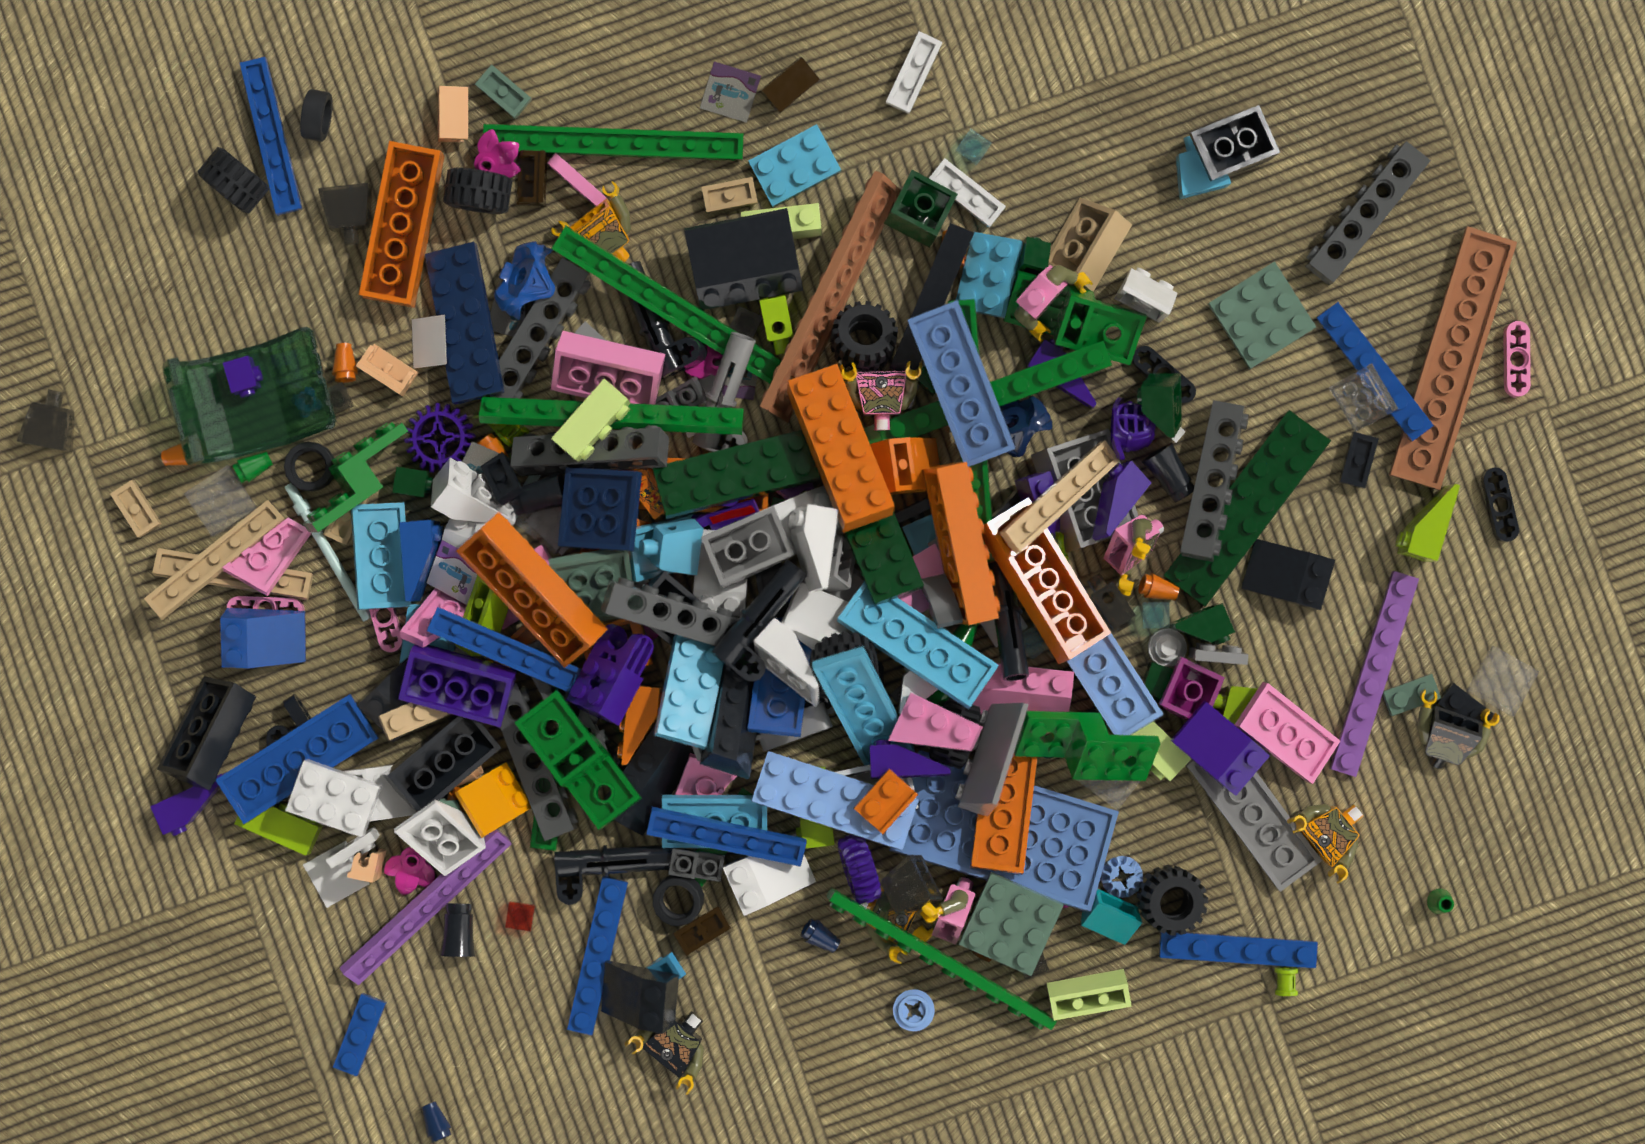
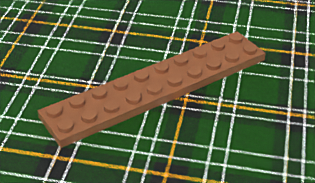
(832, 293)
(1454, 355)

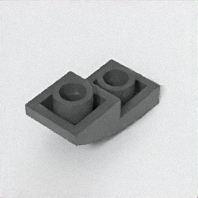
(686, 394)
(942, 601)
(696, 864)

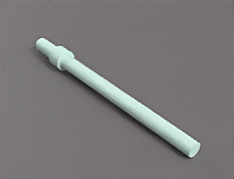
(303, 508)

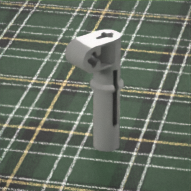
(737, 351)

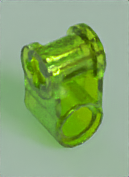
(504, 430)

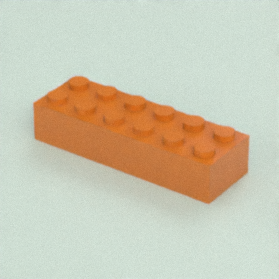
(401, 224)
(840, 448)
(961, 540)
(1047, 589)
(532, 590)

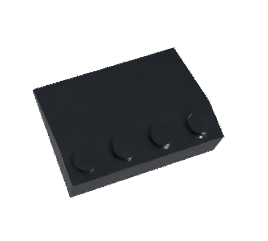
(743, 259)

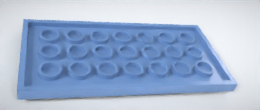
(1063, 845)

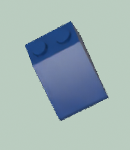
(418, 548)
(262, 637)

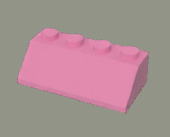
(585, 361)
(1041, 690)

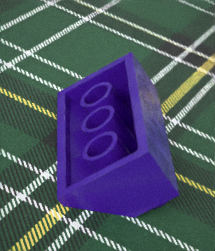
(458, 684)

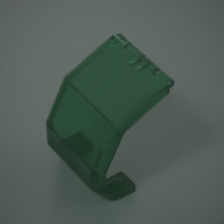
(284, 410)

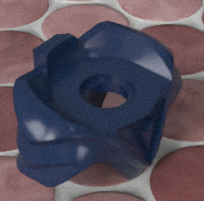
(1024, 420)

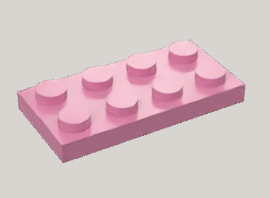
(1287, 732)

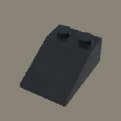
(1235, 143)
(1288, 574)
(385, 695)
(640, 996)

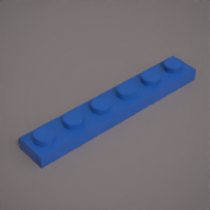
(271, 136)
(1362, 353)
(502, 649)
(726, 836)
(1239, 949)
(597, 951)

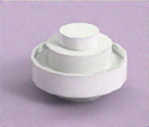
(1166, 647)

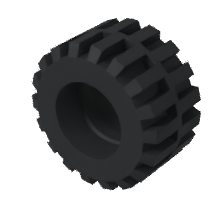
(233, 180)
(477, 190)
(863, 318)
(840, 643)
(955, 757)
(1186, 914)

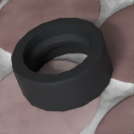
(316, 115)
(290, 461)
(670, 917)

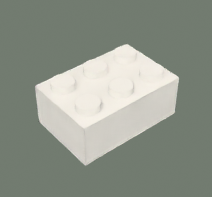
(334, 797)

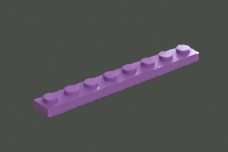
(1374, 673)
(421, 910)

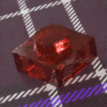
(520, 916)

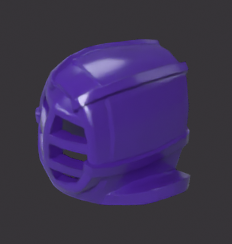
(1129, 428)

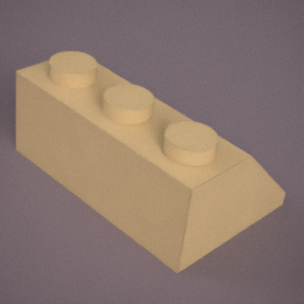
(1089, 240)

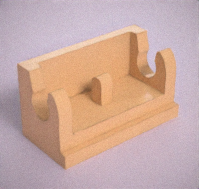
(452, 113)
(387, 369)
(369, 868)

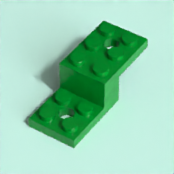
(1081, 320)
(354, 476)
(1086, 746)
(578, 760)

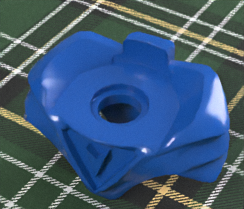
(524, 279)

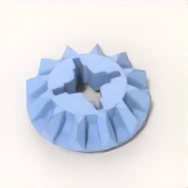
(1111, 870)
(914, 1022)

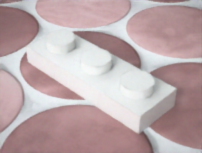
(914, 72)
(970, 194)

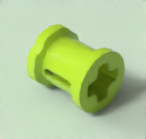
(1286, 981)

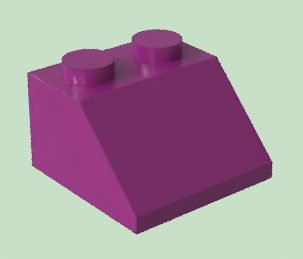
(1189, 688)

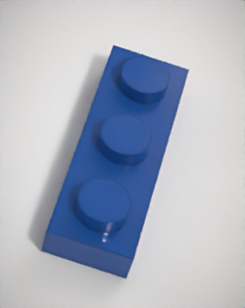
(359, 1034)

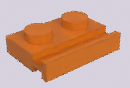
(886, 801)

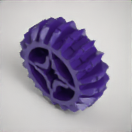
(438, 426)
(859, 869)

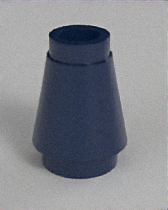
(819, 935)
(435, 1122)

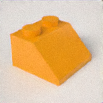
(493, 800)

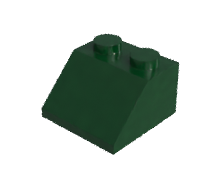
(920, 208)
(1162, 401)
(1206, 625)

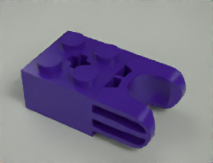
(611, 674)

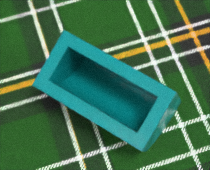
(1112, 917)

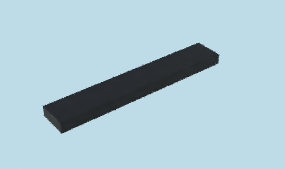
(934, 290)

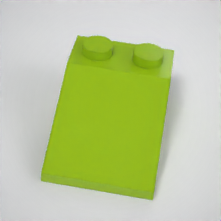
(1426, 532)

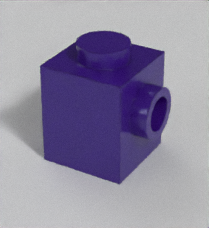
(243, 376)

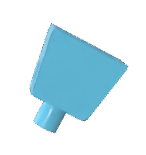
(1192, 174)
(675, 546)

